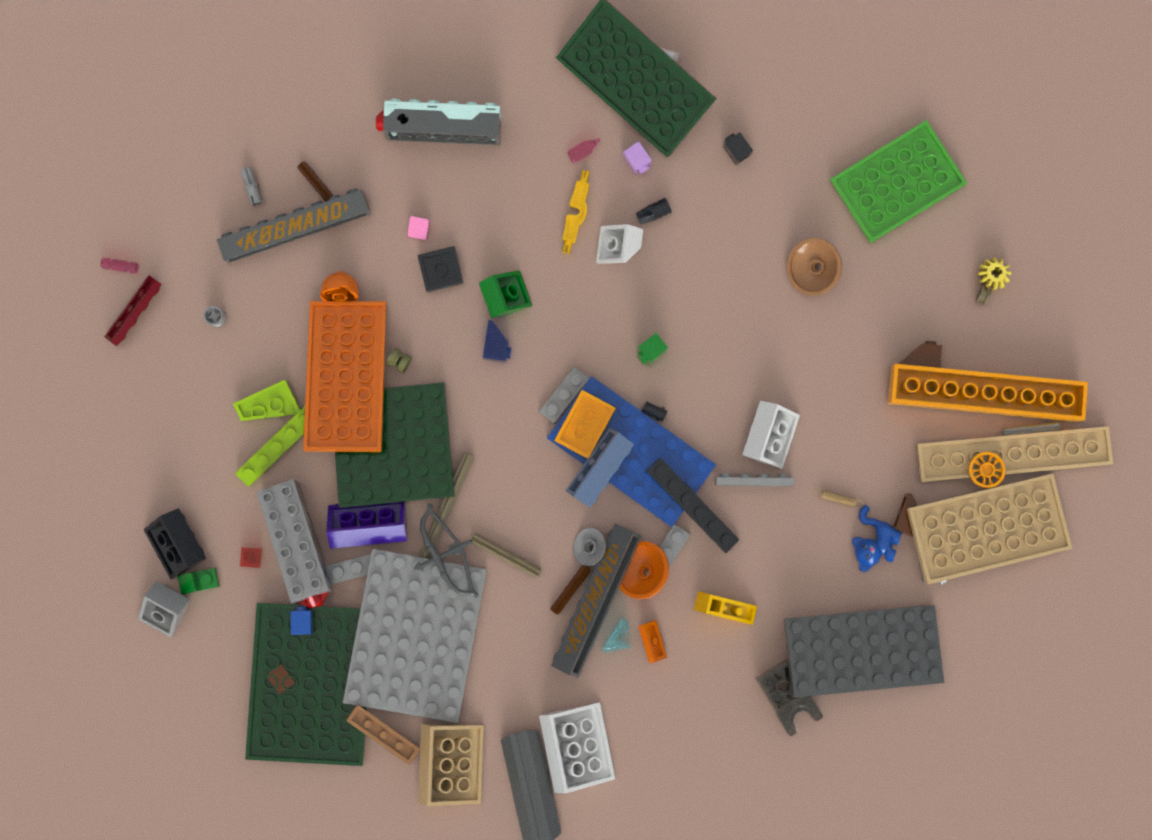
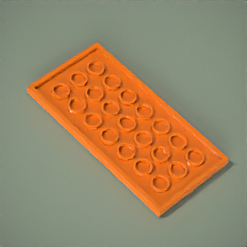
(345, 376)

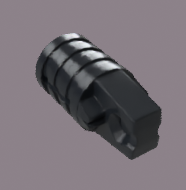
(654, 211)

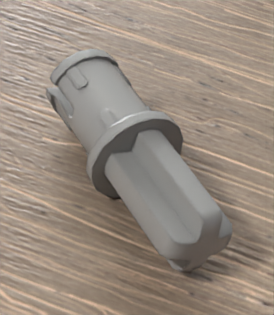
(251, 186)

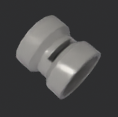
(211, 315)

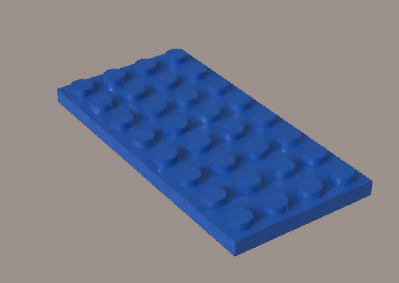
(649, 443)

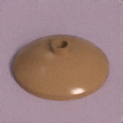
(803, 266)

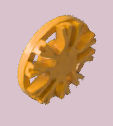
(986, 470)

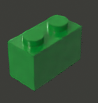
(651, 350)

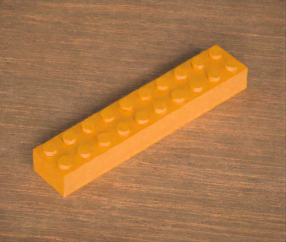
(987, 393)

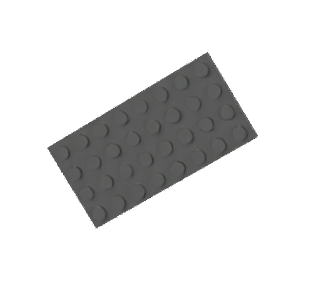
(863, 651)

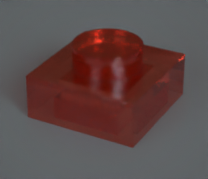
(250, 557)

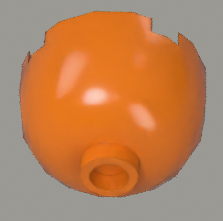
(339, 287)

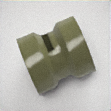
(399, 360)

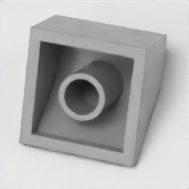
(163, 608)

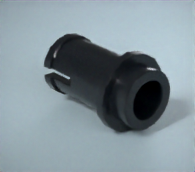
(654, 411)

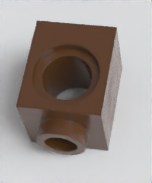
(281, 673)

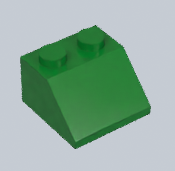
(505, 294)

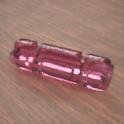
(119, 265)

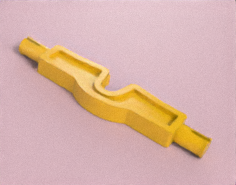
(578, 202)

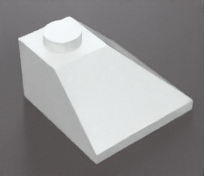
(618, 243)

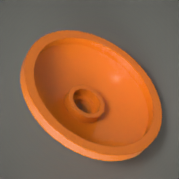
(646, 557)

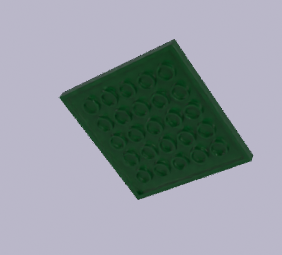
(413, 456)

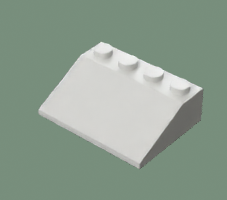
(577, 748)

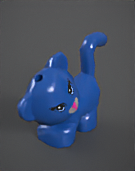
(870, 551)

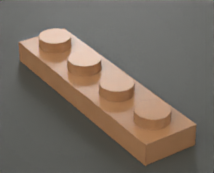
(382, 734)

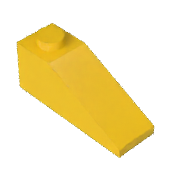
(725, 608)

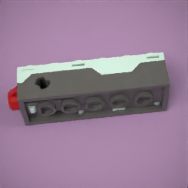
(440, 122)

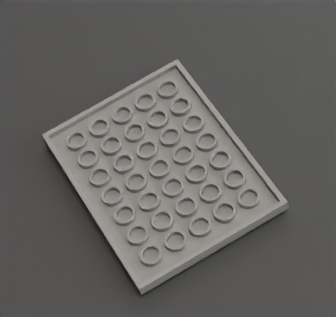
(413, 637)

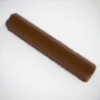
(315, 181)
(570, 589)

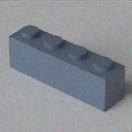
(600, 467)

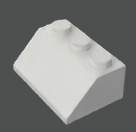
(771, 434)

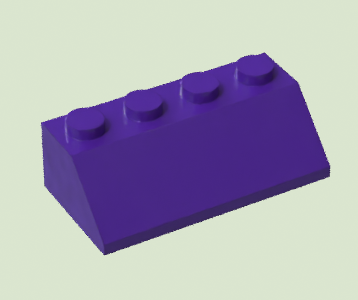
(366, 525)

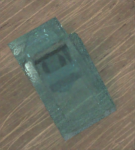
(614, 642)

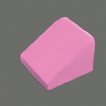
(418, 228)

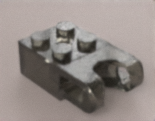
(782, 701)

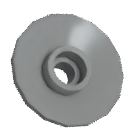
(583, 546)

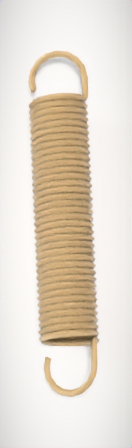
(839, 498)

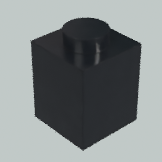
(737, 148)

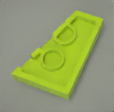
(268, 403)

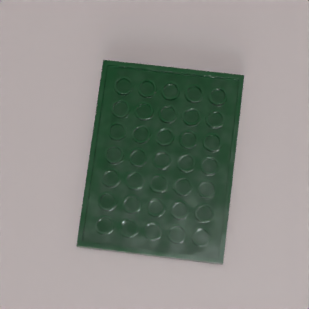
(310, 716)

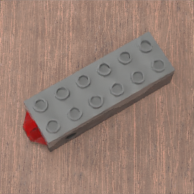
(295, 544)

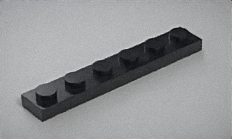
(692, 505)

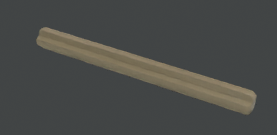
(447, 503)

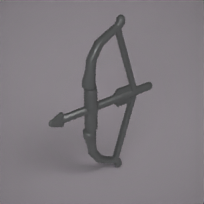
(454, 549)

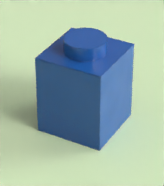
(301, 621)

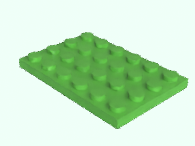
(898, 181)

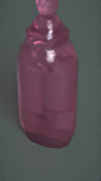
(582, 150)

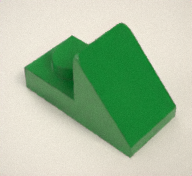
(198, 581)

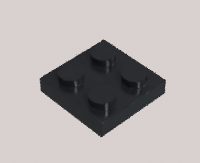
(440, 269)

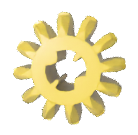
(990, 280)

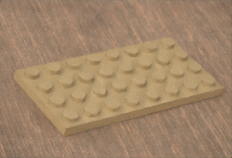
(989, 529)

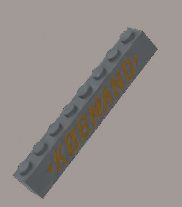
(293, 226)
(596, 601)

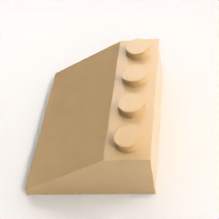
(450, 764)

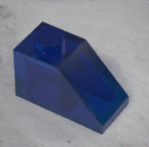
(496, 345)

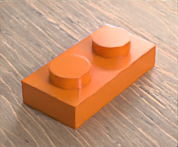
(652, 641)

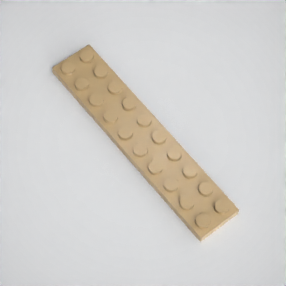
(1019, 453)

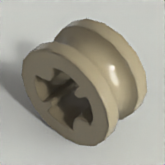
(983, 295)

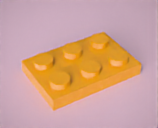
(585, 424)

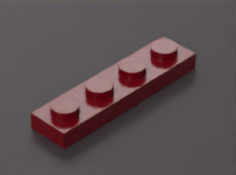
(132, 311)

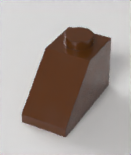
(925, 355)
(902, 520)

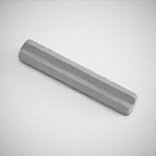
(1037, 428)

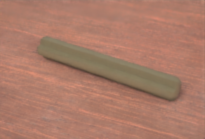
(505, 555)

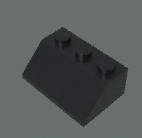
(174, 543)

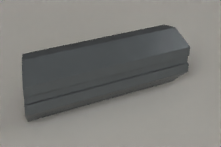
(531, 786)

